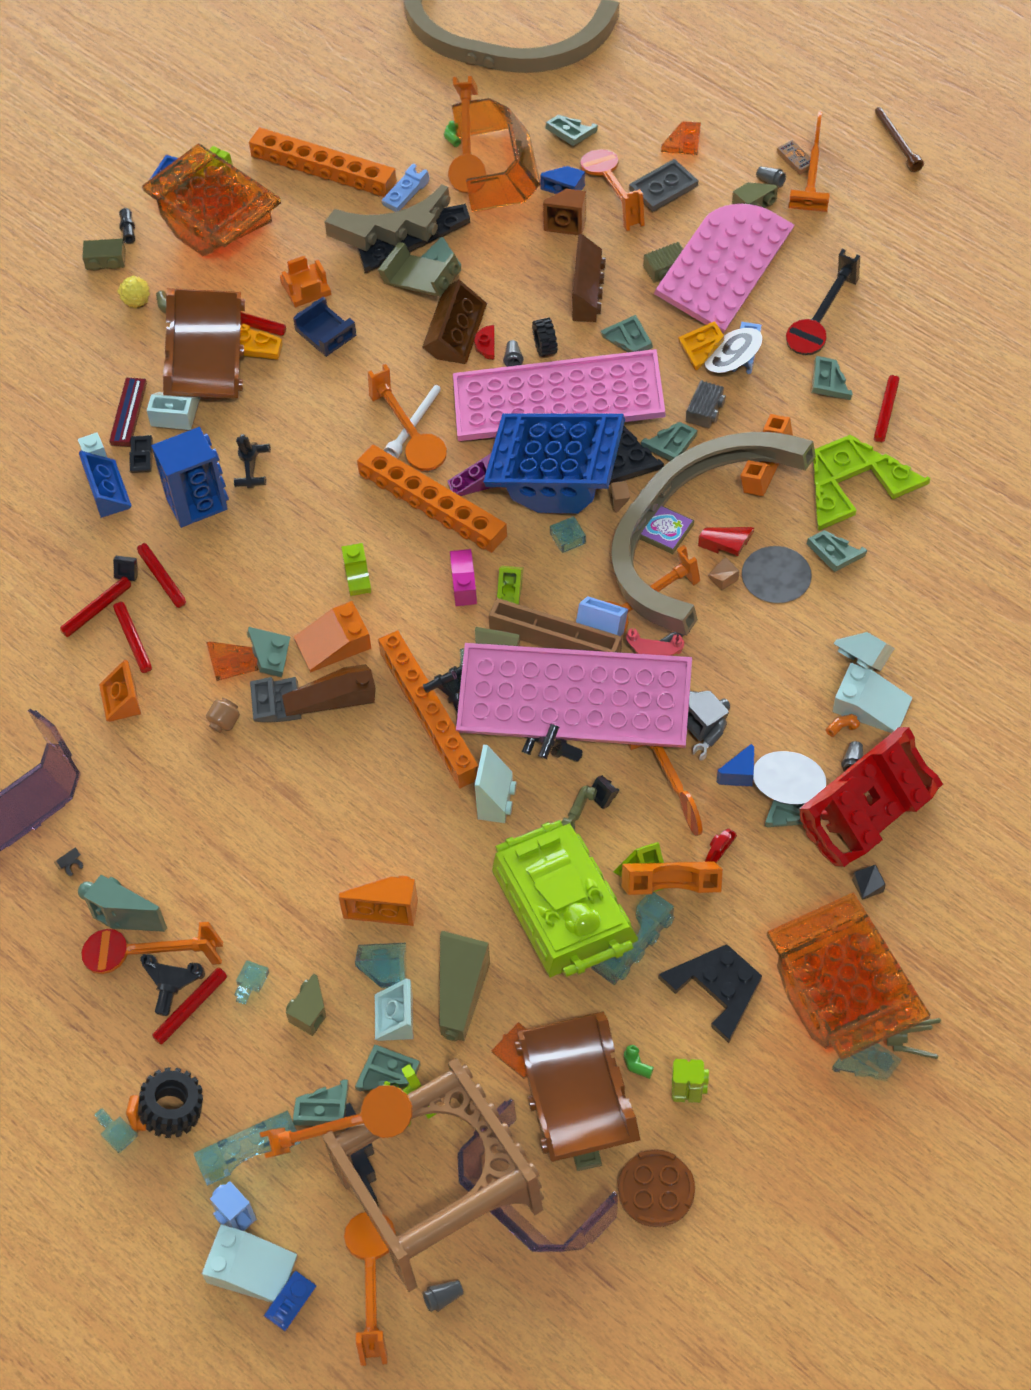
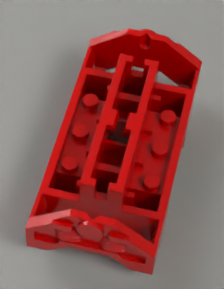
(895, 783)

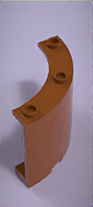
(203, 343)
(576, 1087)

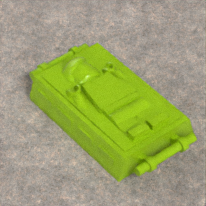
(562, 899)

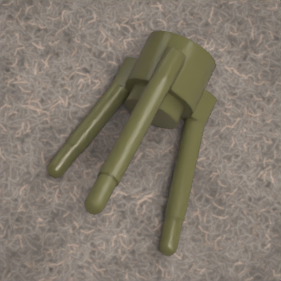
(902, 1037)

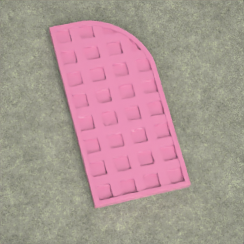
(724, 262)

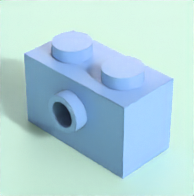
(602, 615)
(232, 1207)

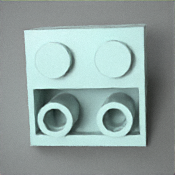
(172, 411)
(867, 648)

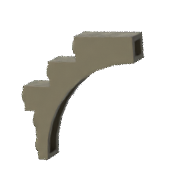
(393, 227)

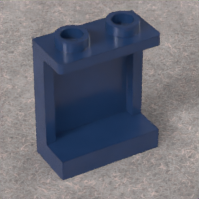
(323, 327)

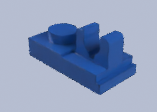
(289, 1300)

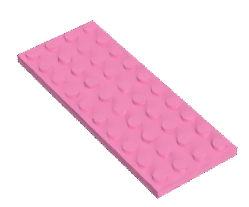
(587, 385)
(581, 691)

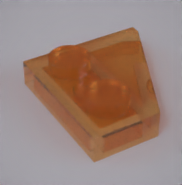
(683, 139)
(231, 660)

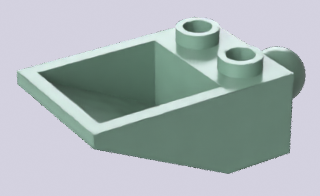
(120, 907)

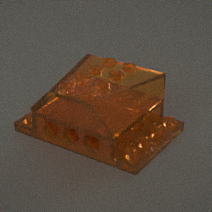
(209, 200)
(844, 978)

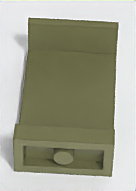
(418, 273)

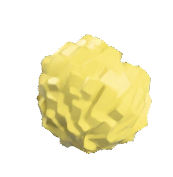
(134, 291)

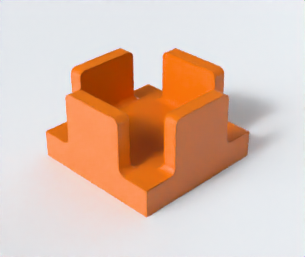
(305, 282)

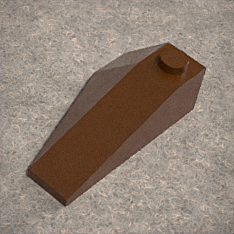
(336, 690)

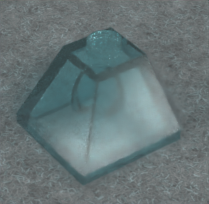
(382, 962)

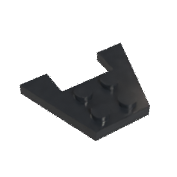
(725, 978)

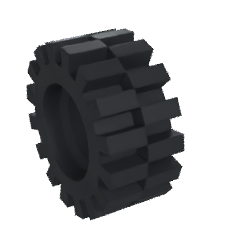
(544, 337)

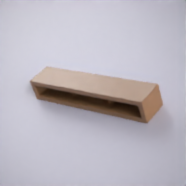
(550, 630)

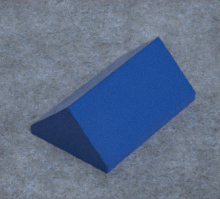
(105, 484)

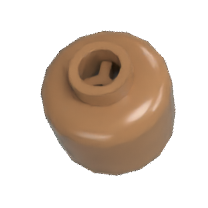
(222, 715)

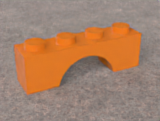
(758, 474)
(693, 876)

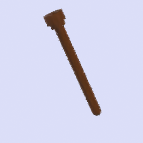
(914, 161)

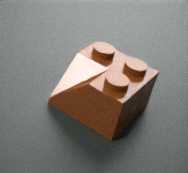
(565, 212)

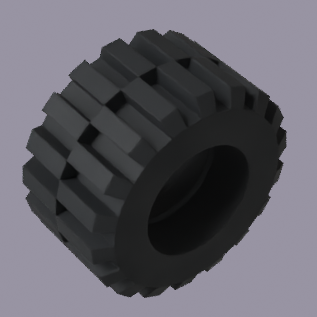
(167, 1120)

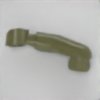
(578, 806)

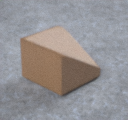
(619, 495)
(724, 574)

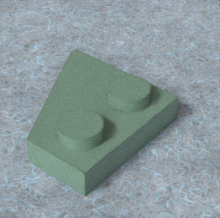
(671, 441)
(269, 650)

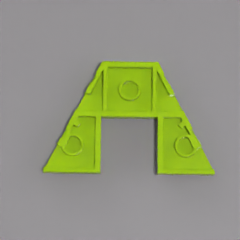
(846, 459)

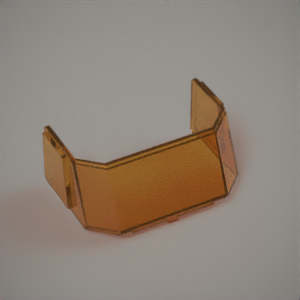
(520, 178)

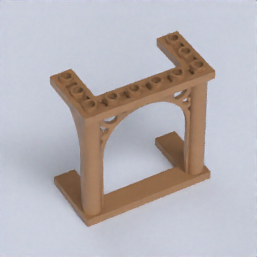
(513, 1185)

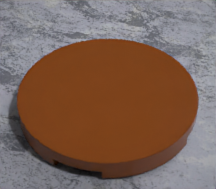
(656, 1188)

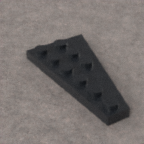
(448, 221)
(633, 459)

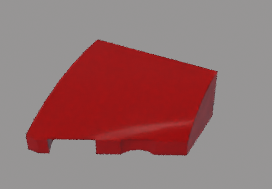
(725, 538)

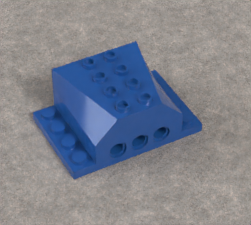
(554, 458)

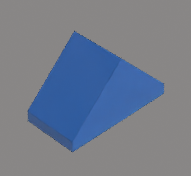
(738, 770)

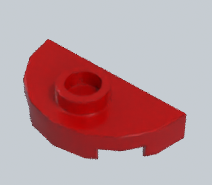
(485, 342)
(720, 844)

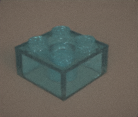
(567, 534)

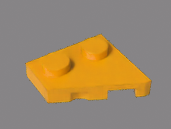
(701, 343)

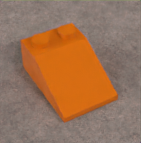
(333, 637)
(382, 901)

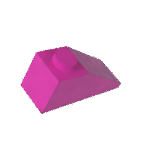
(463, 577)

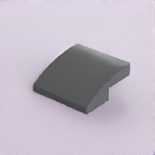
(267, 699)

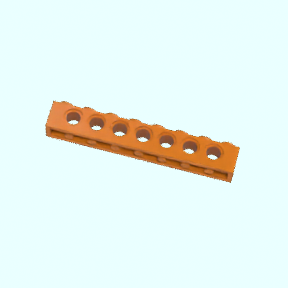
(322, 162)
(432, 498)
(428, 709)

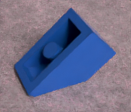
(561, 179)

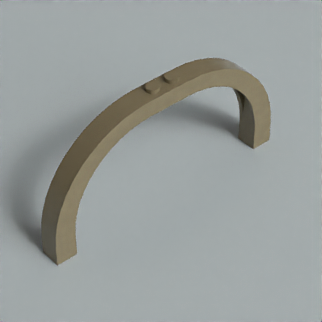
(514, 59)
(729, 449)

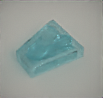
(870, 1062)

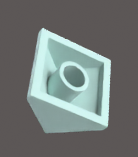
(394, 1012)

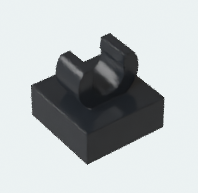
(125, 567)
(605, 791)
(68, 859)

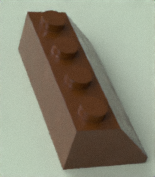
(587, 281)
(455, 324)

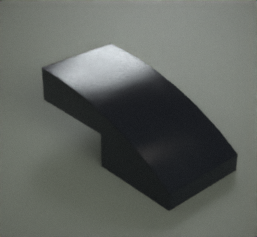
(141, 454)

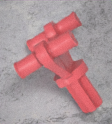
(654, 647)

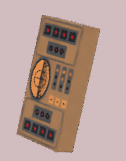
(795, 156)

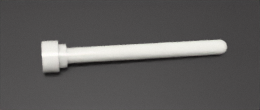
(395, 447)

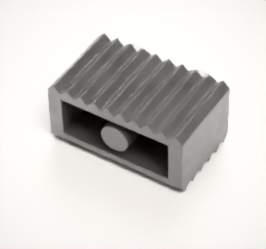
(705, 404)

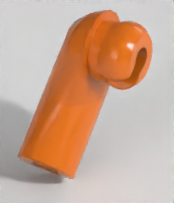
(843, 721)
(132, 1114)

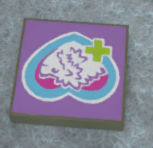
(667, 529)

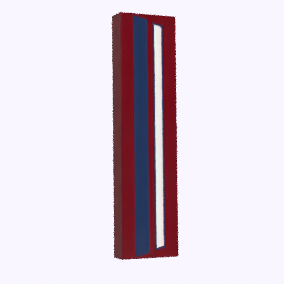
(128, 412)

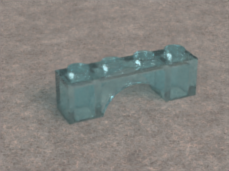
(653, 915)
(224, 1156)

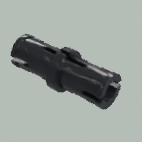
(127, 225)

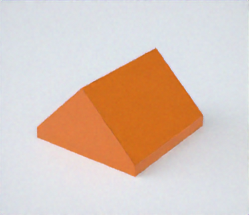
(120, 693)

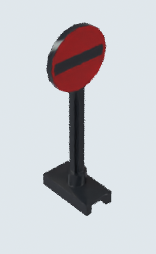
(810, 336)

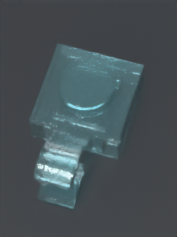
(250, 978)
(116, 1132)

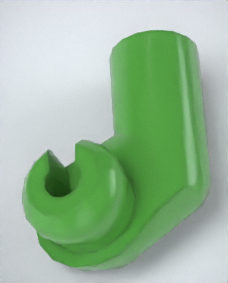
(450, 134)
(634, 1062)

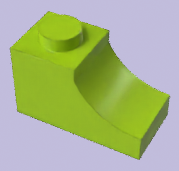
(356, 569)
(510, 583)

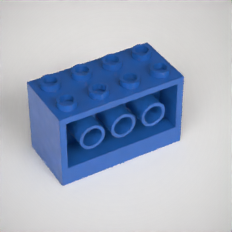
(191, 476)

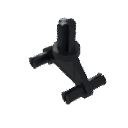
(247, 452)
(448, 683)
(559, 746)
(169, 980)

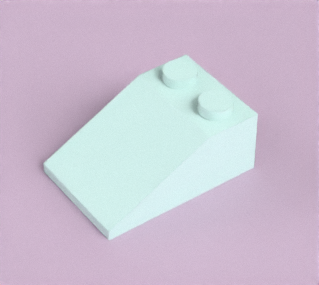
(871, 699)
(493, 787)
(248, 1264)

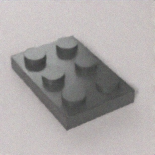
(664, 184)

